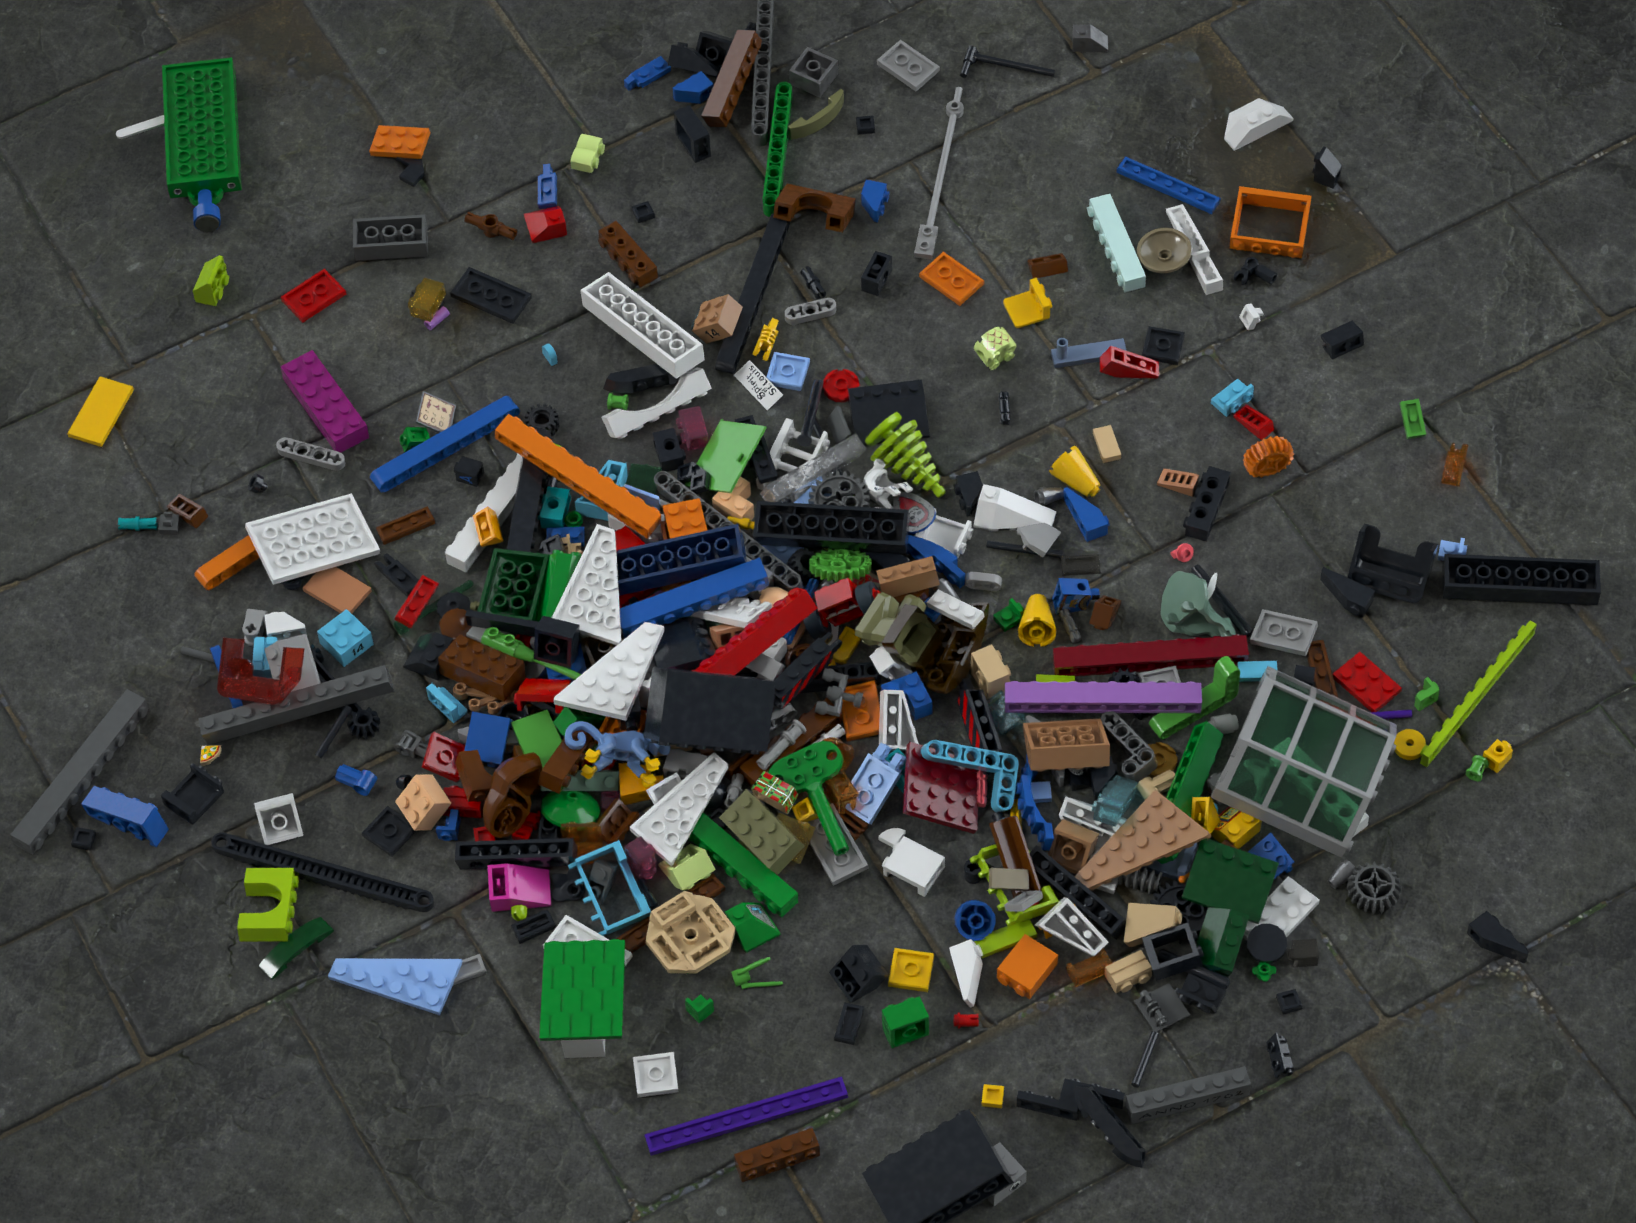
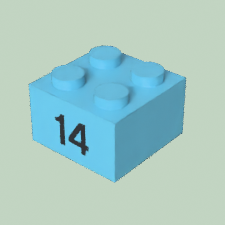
(345, 638)

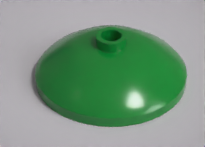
(570, 807)

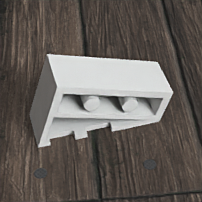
(895, 720)
(1072, 927)

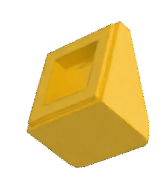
(804, 810)

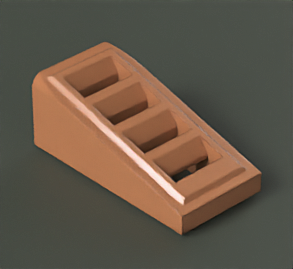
(1182, 487)

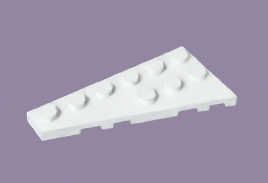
(676, 814)

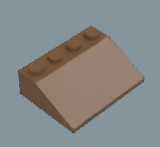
(1066, 744)

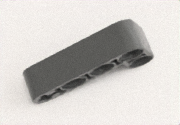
(1127, 743)

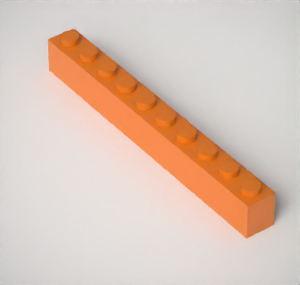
(578, 476)

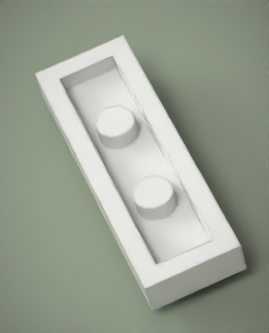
(955, 609)

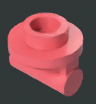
(1183, 552)

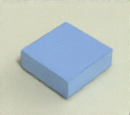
(1041, 791)

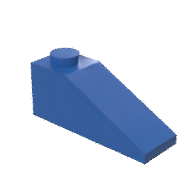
(1087, 516)

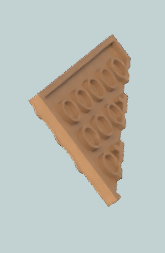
(1147, 835)

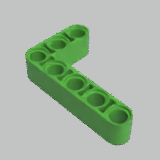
(1221, 691)

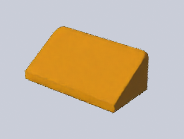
(487, 527)

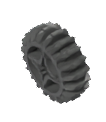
(1384, 883)

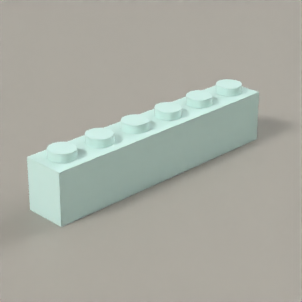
(1116, 242)

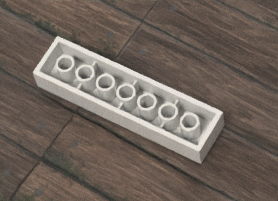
(642, 325)

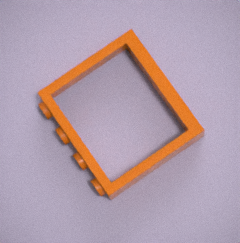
(1274, 200)

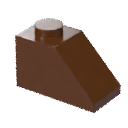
(1104, 612)

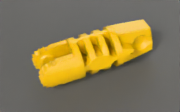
(767, 339)

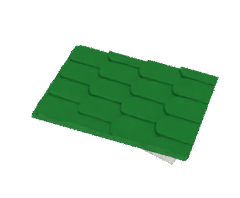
(582, 995)

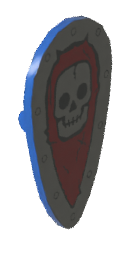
(920, 511)

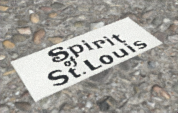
(758, 385)

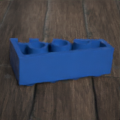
(126, 814)

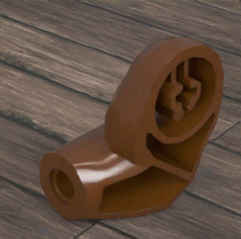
(510, 793)

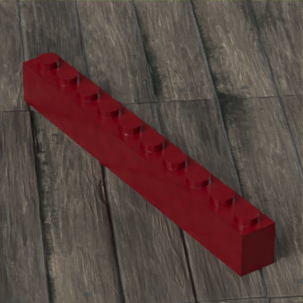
(1148, 656)

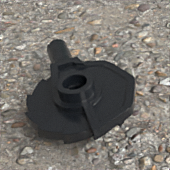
(452, 601)

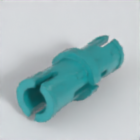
(137, 523)

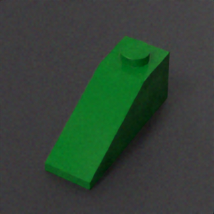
(571, 715)

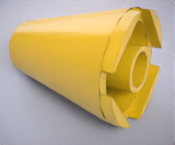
(1076, 472)
(1037, 622)

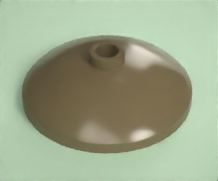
(1164, 250)

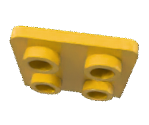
(1029, 306)

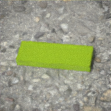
(1006, 937)

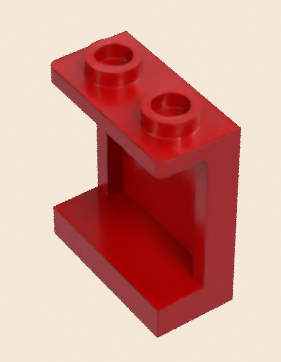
(539, 691)

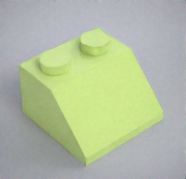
(689, 867)

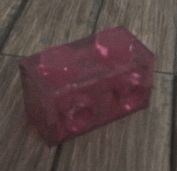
(693, 428)
(641, 858)

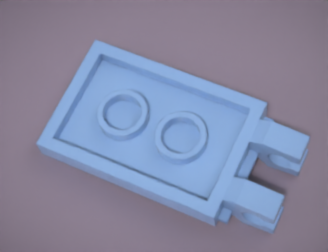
(875, 782)

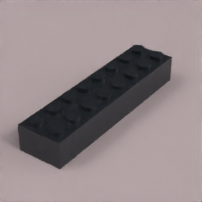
(831, 527)
(1521, 579)

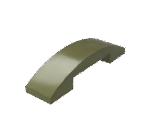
(803, 128)

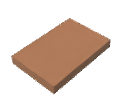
(337, 589)

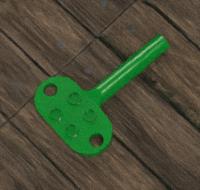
(807, 772)

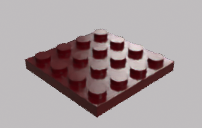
(940, 791)

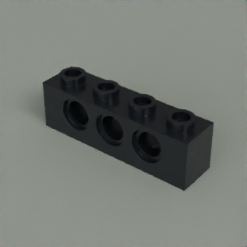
(1201, 528)

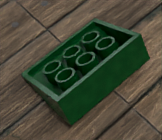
(514, 584)
(1230, 879)

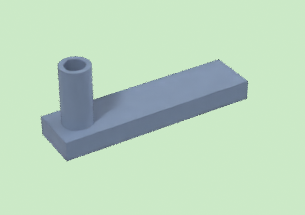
(1081, 354)

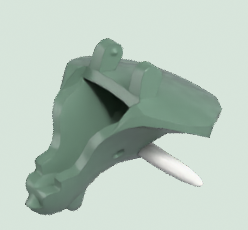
(1187, 607)

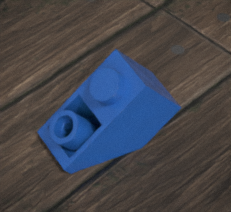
(694, 89)
(873, 198)

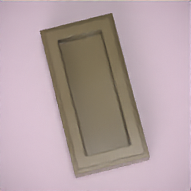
(1008, 879)

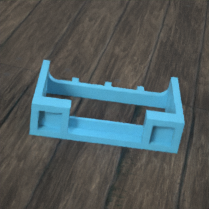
(622, 860)

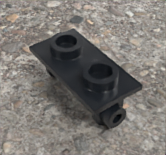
(1277, 1048)

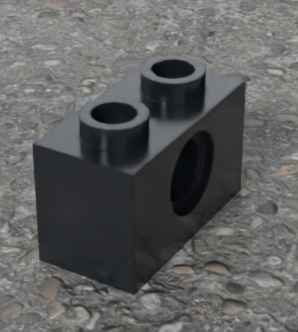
(876, 273)
(663, 442)

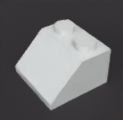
(278, 819)

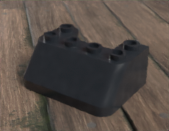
(1391, 571)

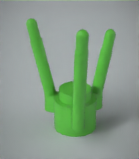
(742, 975)

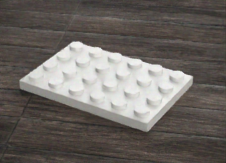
(312, 538)

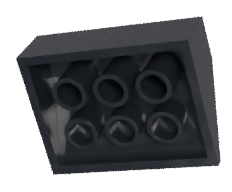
(875, 403)
(684, 645)

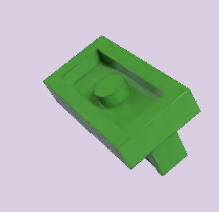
(1412, 419)

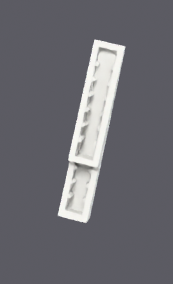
(1200, 259)

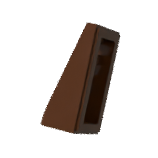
(196, 518)

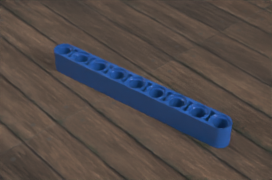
(443, 444)

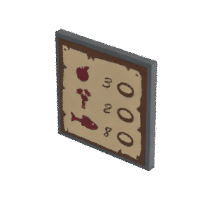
(435, 413)

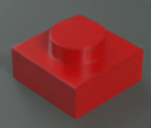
(483, 834)

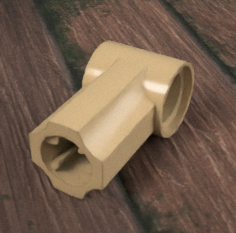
(1160, 783)

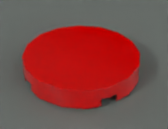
(837, 384)

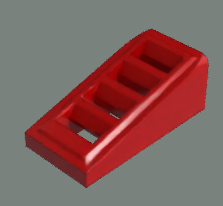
(1261, 430)

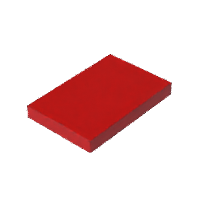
(313, 295)

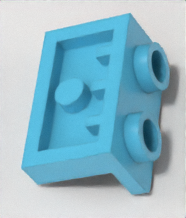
(1232, 397)
(446, 702)

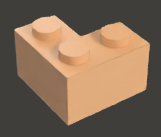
(735, 503)

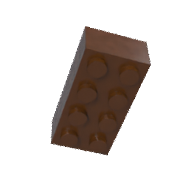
(481, 667)

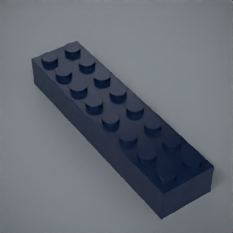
(679, 559)

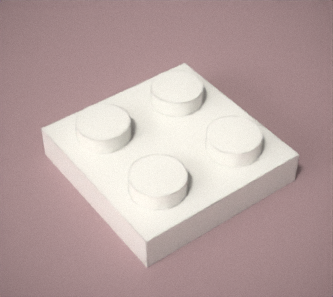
(655, 1074)

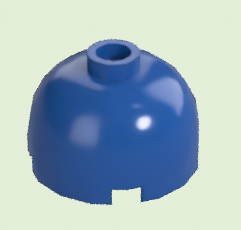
(974, 920)

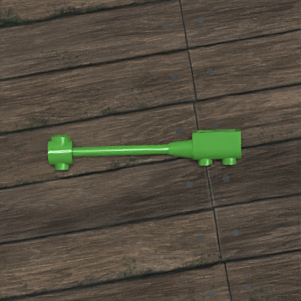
(517, 649)

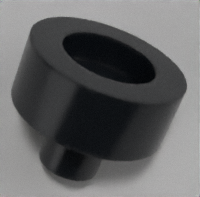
(256, 483)

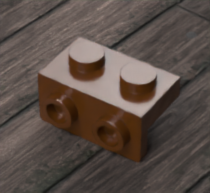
(616, 821)

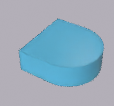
(550, 354)

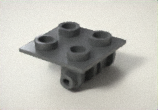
(1161, 1007)

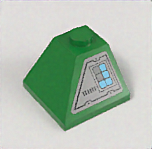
(752, 925)

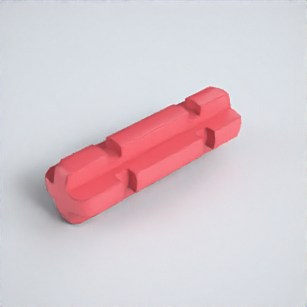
(981, 789)

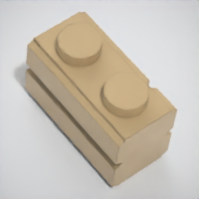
(1128, 972)

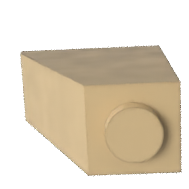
(1147, 920)

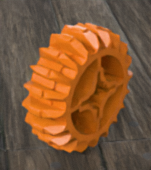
(1268, 456)

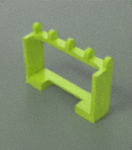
(1046, 903)

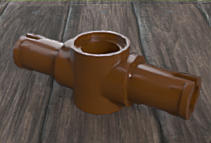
(491, 225)

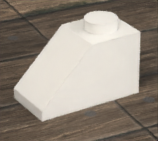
(283, 626)

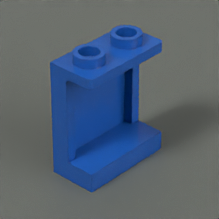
(489, 737)

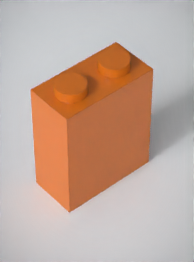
(1027, 966)

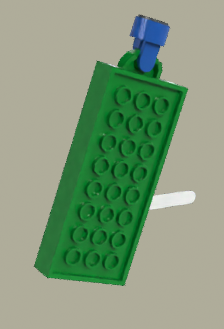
(199, 135)

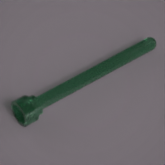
(402, 629)

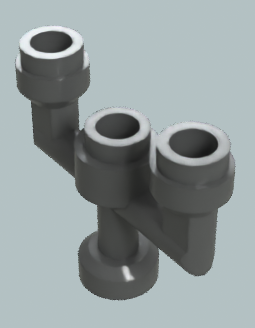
(836, 694)

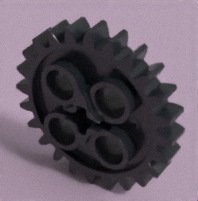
(1169, 897)

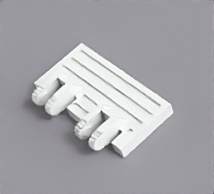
(735, 612)

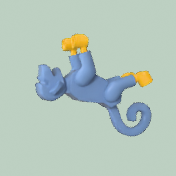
(624, 746)

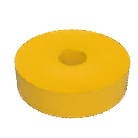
(1409, 736)

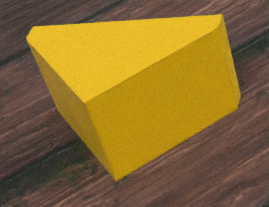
(1205, 813)

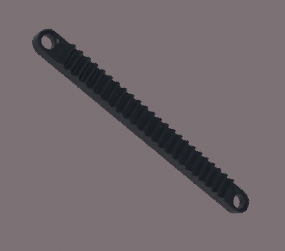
(323, 872)

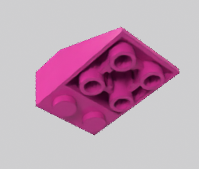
(518, 886)

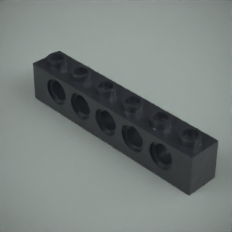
(517, 852)
(1077, 893)

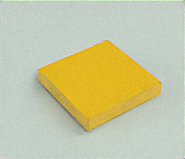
(911, 970)

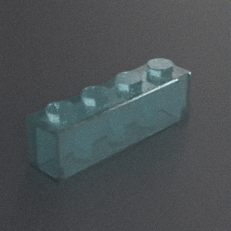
(1114, 800)

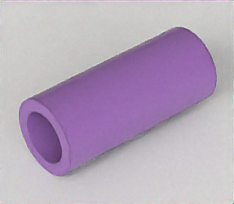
(439, 316)

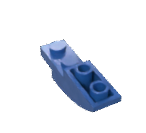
(944, 560)

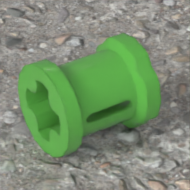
(619, 402)
(1477, 768)

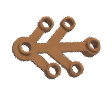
(461, 692)

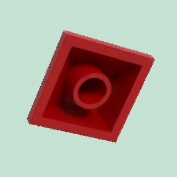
(546, 224)

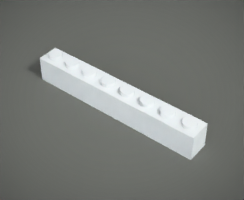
(501, 499)

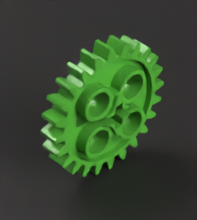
(840, 564)

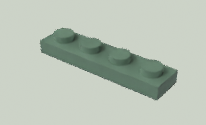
(601, 781)

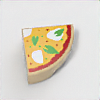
(209, 753)

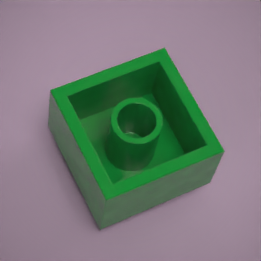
(905, 1022)

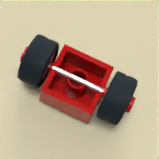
(839, 605)

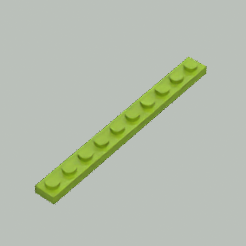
(1473, 698)

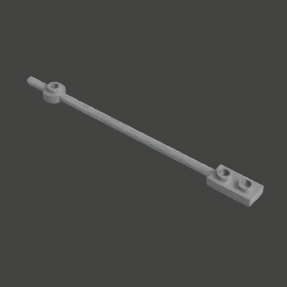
(928, 233)

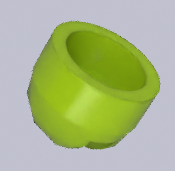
(519, 912)

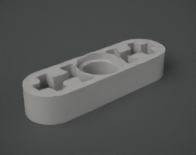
(825, 312)

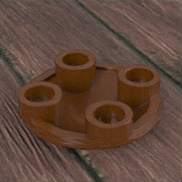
(454, 623)

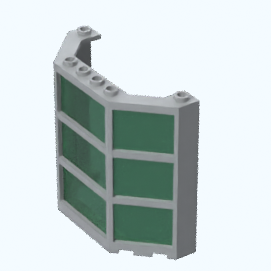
(1306, 762)

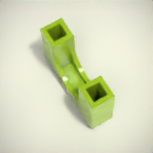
(274, 924)

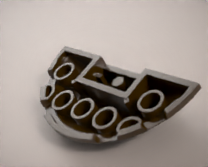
(953, 656)

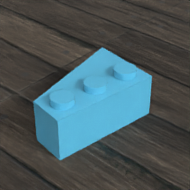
(618, 473)

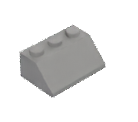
(274, 657)

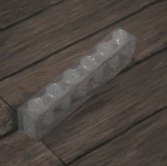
(814, 469)

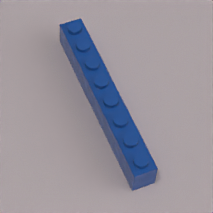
(695, 596)

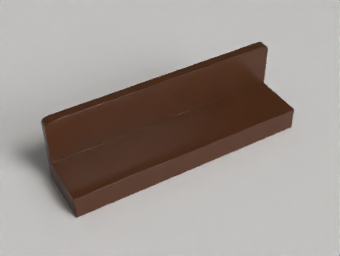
(1014, 850)

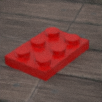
(1366, 682)

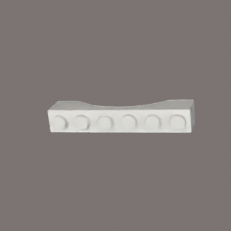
(689, 386)

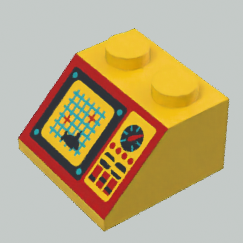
(1236, 827)

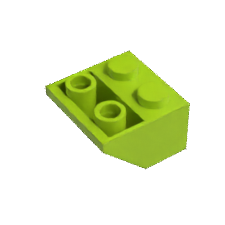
(211, 282)

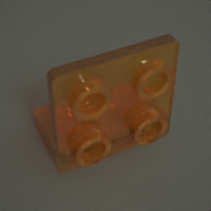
(586, 836)

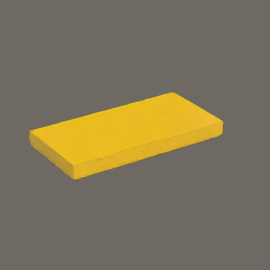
(100, 411)

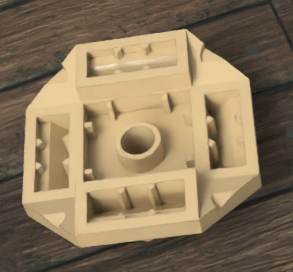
(686, 917)

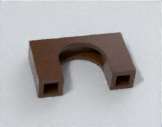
(796, 198)
(474, 776)

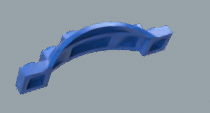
(1029, 810)

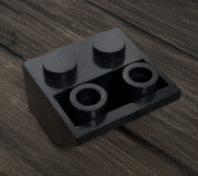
(858, 972)

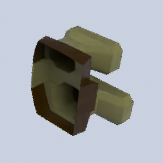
(901, 629)

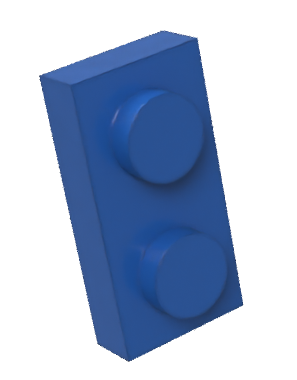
(577, 534)

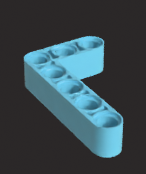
(979, 763)

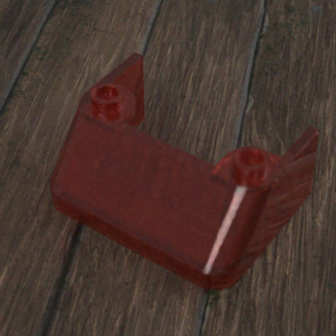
(237, 677)

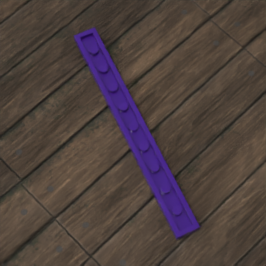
(746, 1116)

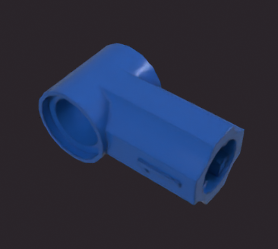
(360, 781)

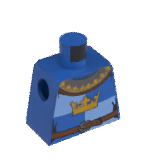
(1073, 595)

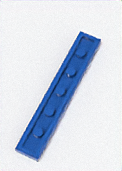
(1168, 185)

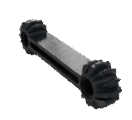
(359, 715)

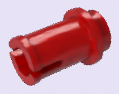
(965, 1020)

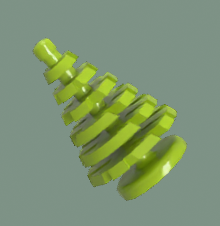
(902, 451)

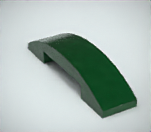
(297, 942)

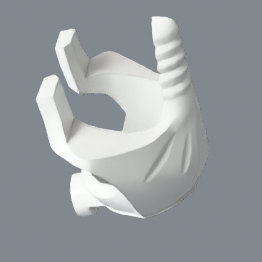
(880, 487)

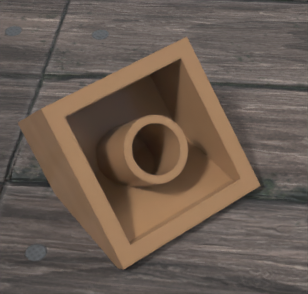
(1072, 845)

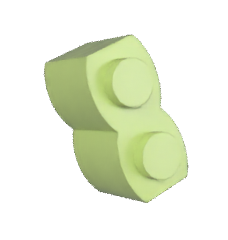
(587, 153)

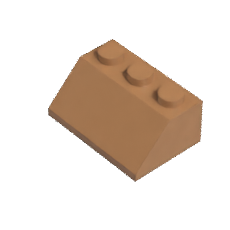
(908, 577)

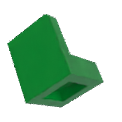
(699, 1008)

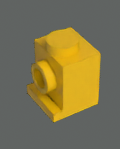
(1498, 755)

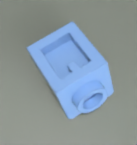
(1448, 547)

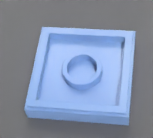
(788, 371)

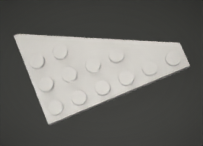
(593, 590)
(615, 679)

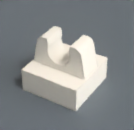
(1250, 316)

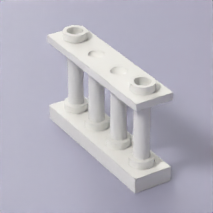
(781, 447)

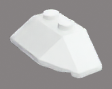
(1254, 122)
(1082, 815)

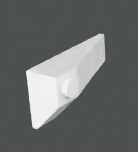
(1006, 510)

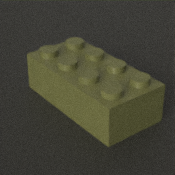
(762, 831)

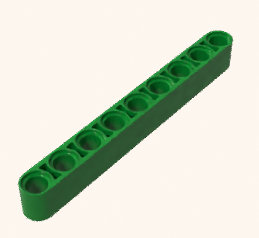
(777, 146)

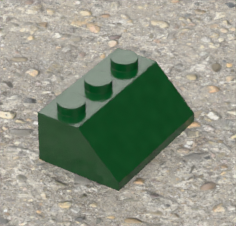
(1221, 939)

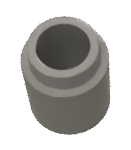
(1225, 723)

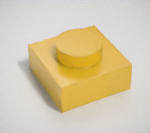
(992, 1096)

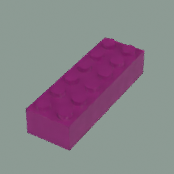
(324, 402)

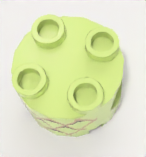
(995, 347)

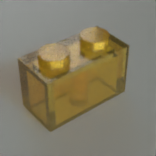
(427, 299)

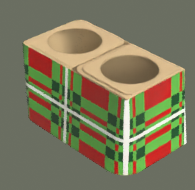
(775, 792)

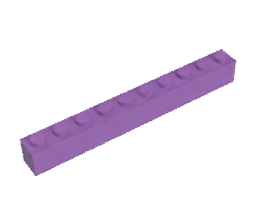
(1102, 697)

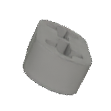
(983, 581)

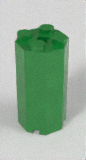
(557, 576)

